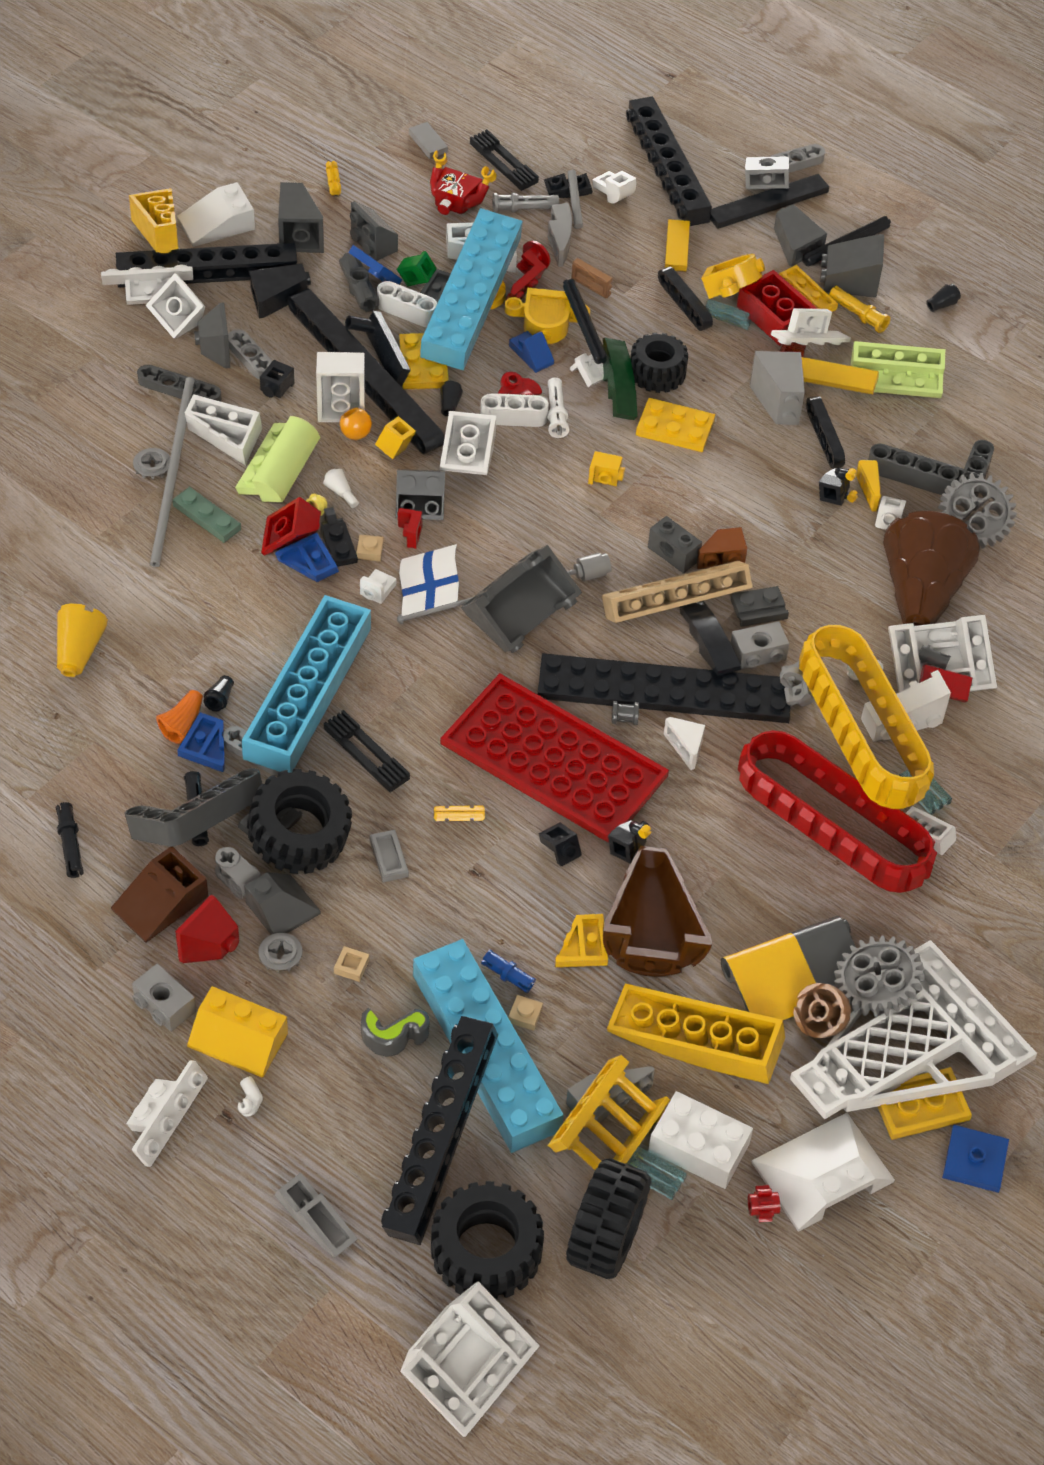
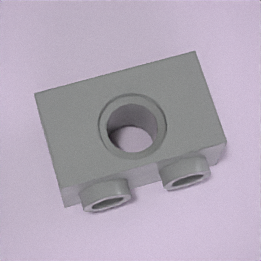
(767, 172)
(760, 645)
(160, 984)

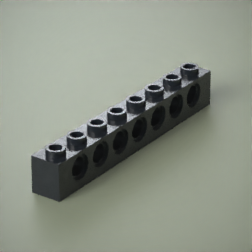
(669, 161)
(213, 263)
(413, 1224)

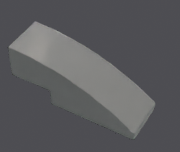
(560, 232)
(315, 1215)

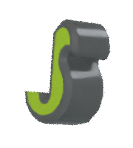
(394, 1037)

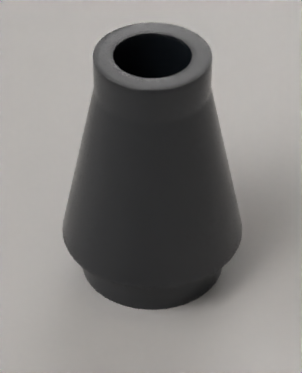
(945, 297)
(450, 396)
(218, 694)

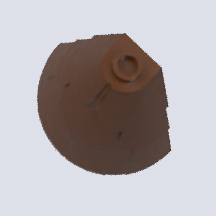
(928, 562)
(654, 919)

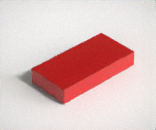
(957, 683)

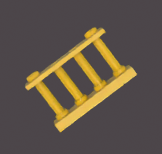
(599, 1095)

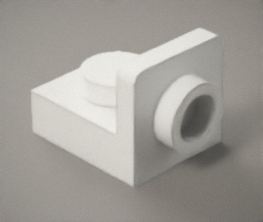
(590, 371)
(888, 511)
(377, 586)

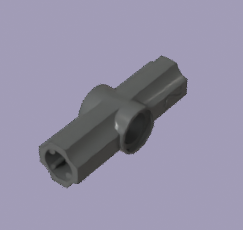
(359, 282)

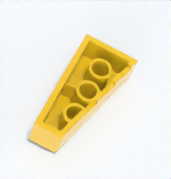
(155, 218)

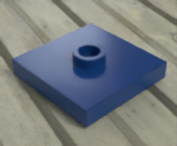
(975, 1158)

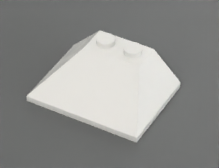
(962, 639)
(822, 1170)
(468, 1357)

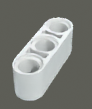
(405, 303)
(516, 409)

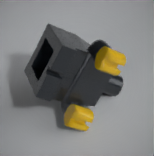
(835, 486)
(627, 839)

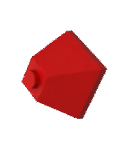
(290, 525)
(207, 933)

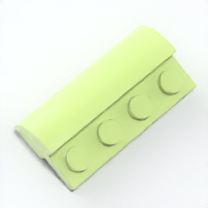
(902, 368)
(279, 460)

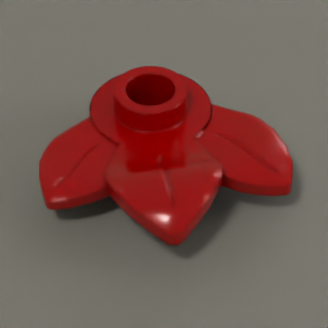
(522, 386)

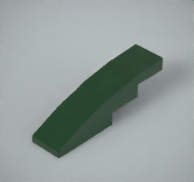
(620, 379)

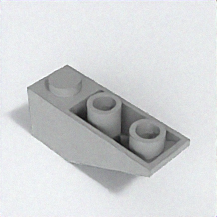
(640, 1077)

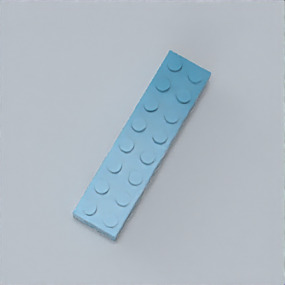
(471, 289)
(306, 685)
(511, 1083)

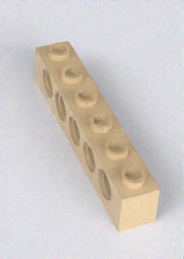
(676, 591)

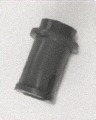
(933, 657)

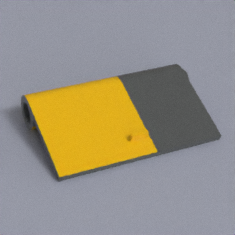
(779, 969)

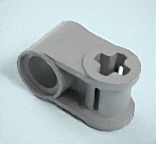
(234, 870)

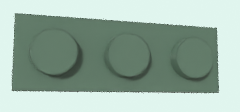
(206, 514)

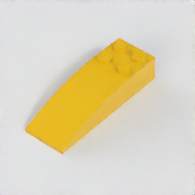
(699, 1032)

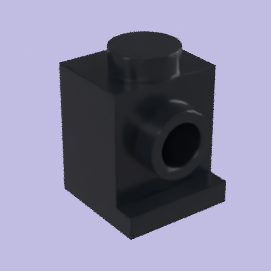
(274, 384)

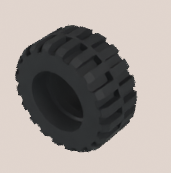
(302, 792)
(487, 1206)
(608, 1218)

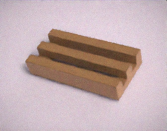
(591, 278)

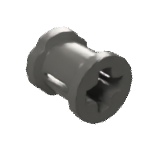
(625, 713)

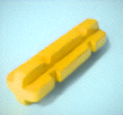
(333, 178)
(459, 813)

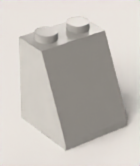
(779, 384)

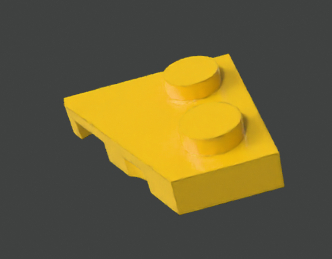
(584, 943)

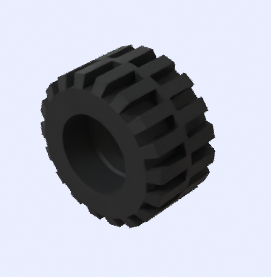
(659, 362)

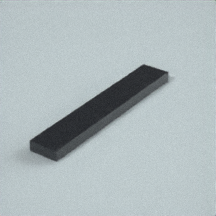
(768, 201)

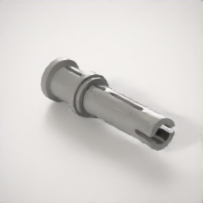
(514, 202)

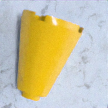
(77, 637)

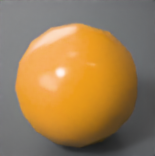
(355, 423)

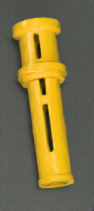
(867, 313)

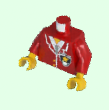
(457, 190)

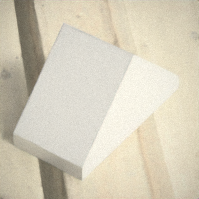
(685, 738)

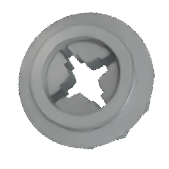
(143, 459)
(272, 945)

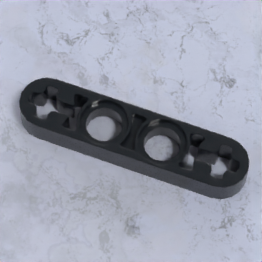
(685, 298)
(825, 432)

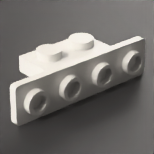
(144, 283)
(810, 326)
(163, 1110)

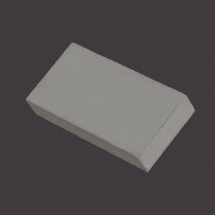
(428, 139)
(389, 856)

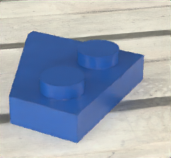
(376, 268)

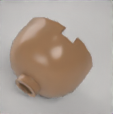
(822, 1011)

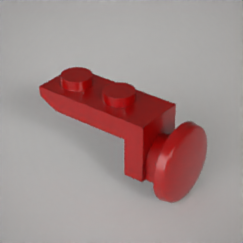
(534, 263)

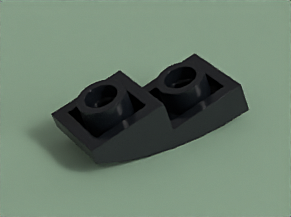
(559, 185)

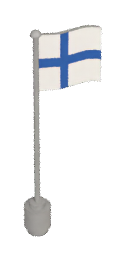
(432, 581)

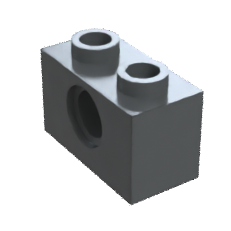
(674, 544)

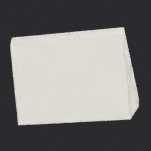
(176, 307)

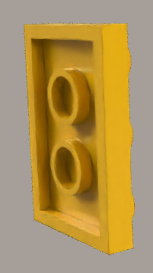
(424, 372)
(675, 424)
(925, 1113)

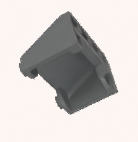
(522, 598)

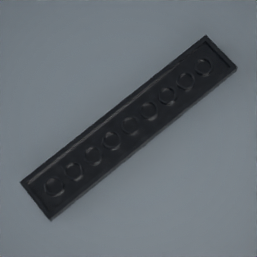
(663, 688)

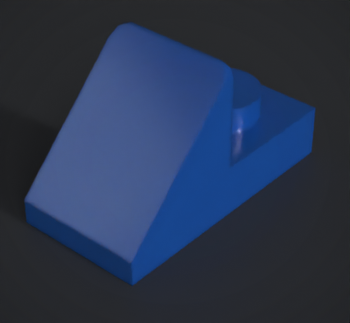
(532, 350)

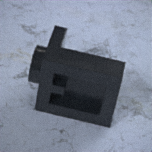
(562, 842)

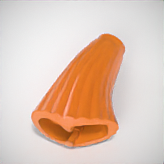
(178, 721)

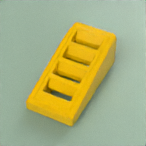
(869, 482)

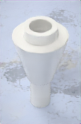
(337, 482)

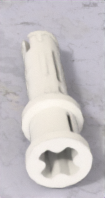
(555, 389)

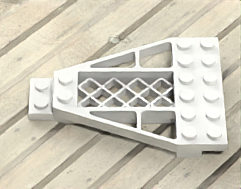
(952, 1007)

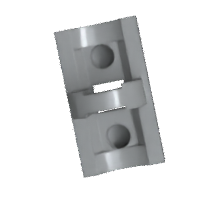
(800, 693)

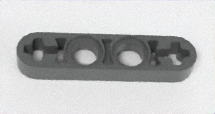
(154, 377)

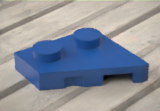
(309, 558)
(205, 742)

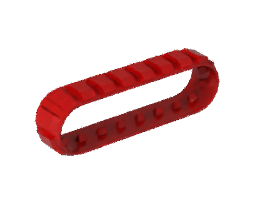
(822, 830)

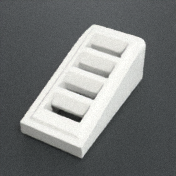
(944, 833)

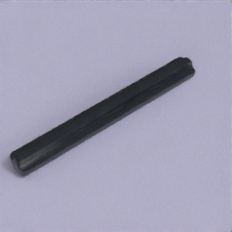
(867, 230)
(584, 321)

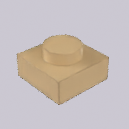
(370, 547)
(351, 963)
(525, 1012)

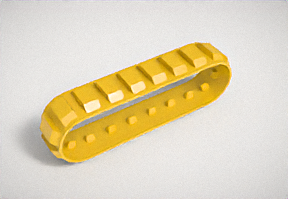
(878, 784)

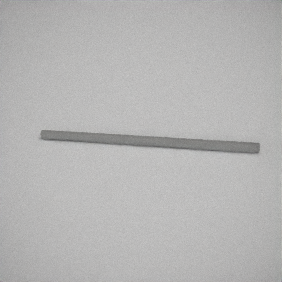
(171, 474)

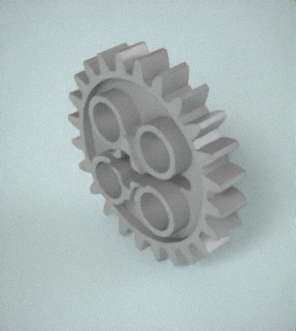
(991, 526)
(880, 975)

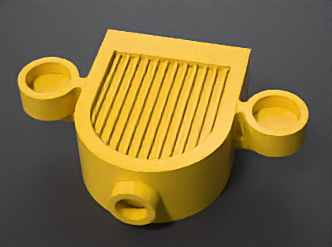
(732, 275)
(543, 312)

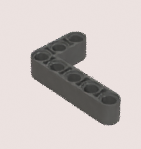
(927, 472)
(195, 815)

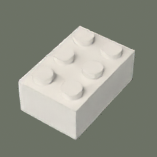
(339, 384)
(700, 1139)

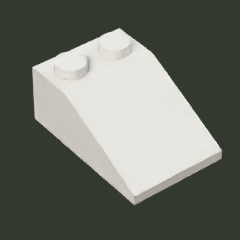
(218, 216)
(468, 443)

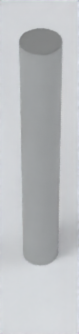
(575, 200)

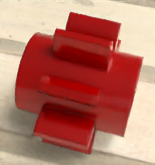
(763, 1203)

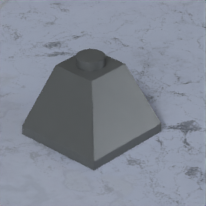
(214, 336)
(279, 902)

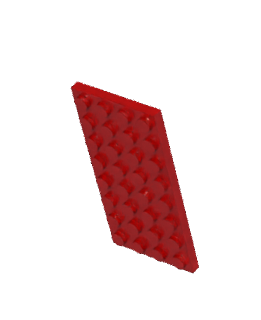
(554, 757)

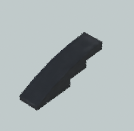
(711, 638)

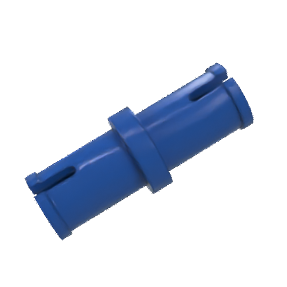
(508, 971)

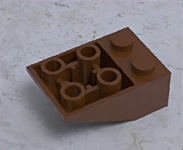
(161, 894)

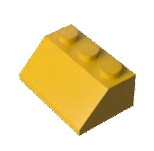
(238, 1031)

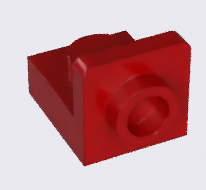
(412, 523)

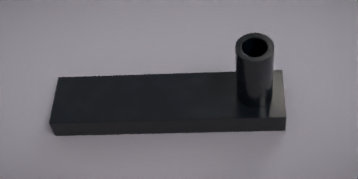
(383, 343)

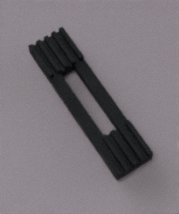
(487, 142)
(391, 773)

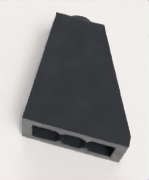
(274, 285)

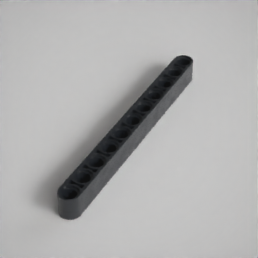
(378, 382)

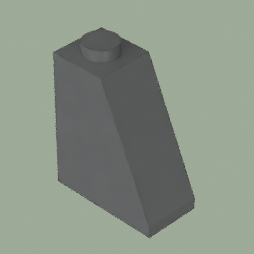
(797, 233)

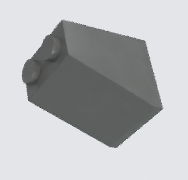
(300, 219)
(854, 266)

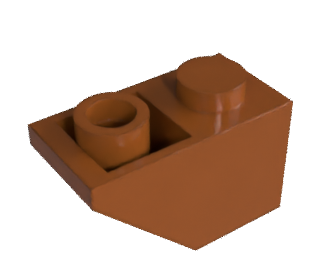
(722, 548)

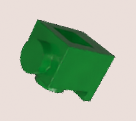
(416, 269)

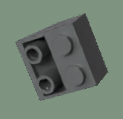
(372, 232)
(421, 492)

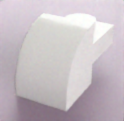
(615, 185)

